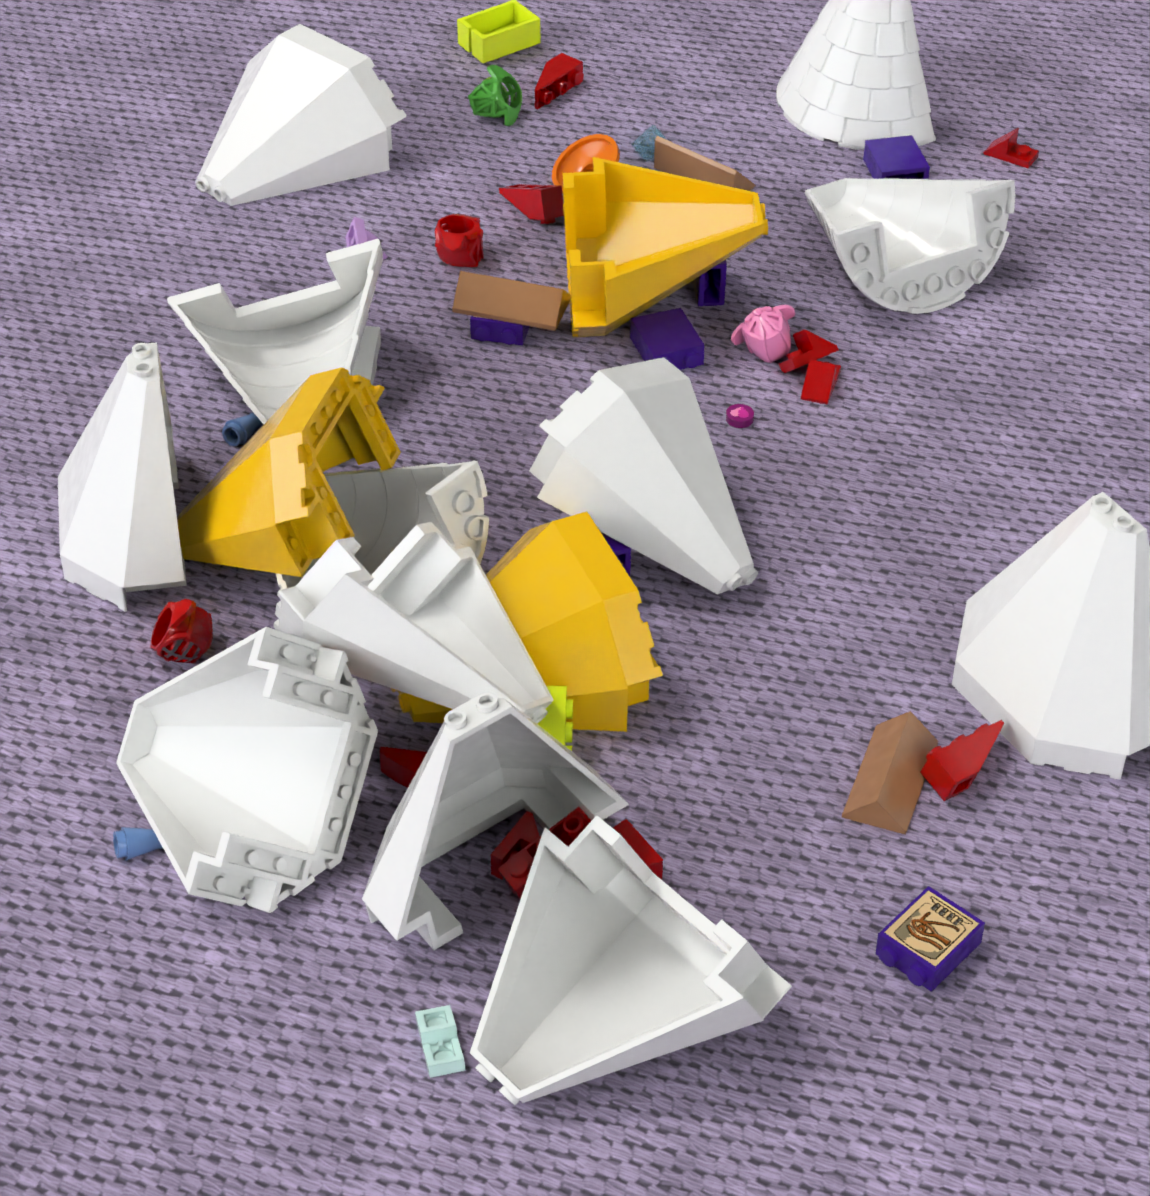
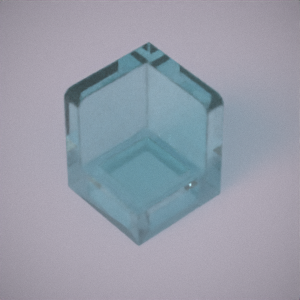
(646, 142)

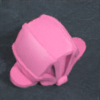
(766, 332)

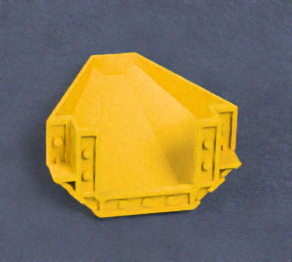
(644, 236)
(272, 499)
(575, 621)

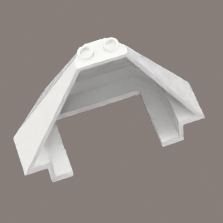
(300, 121)
(646, 473)
(120, 489)
(416, 623)
(1066, 644)
(252, 767)
(475, 774)
(609, 972)

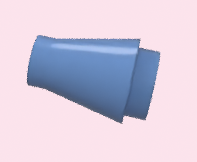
(240, 429)
(134, 842)

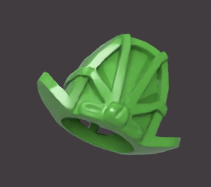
(488, 100)

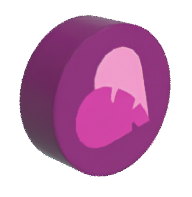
(739, 415)

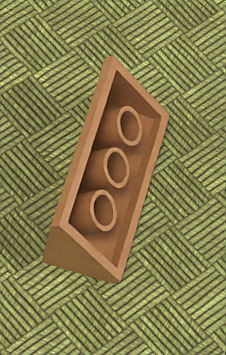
(683, 162)
(510, 300)
(891, 775)

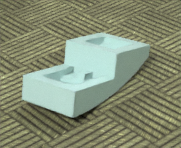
(440, 1041)

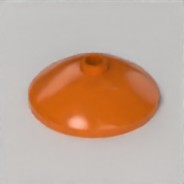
(580, 154)

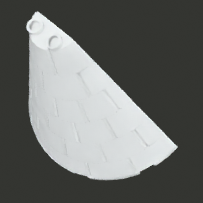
(858, 76)
(915, 239)
(285, 339)
(391, 502)

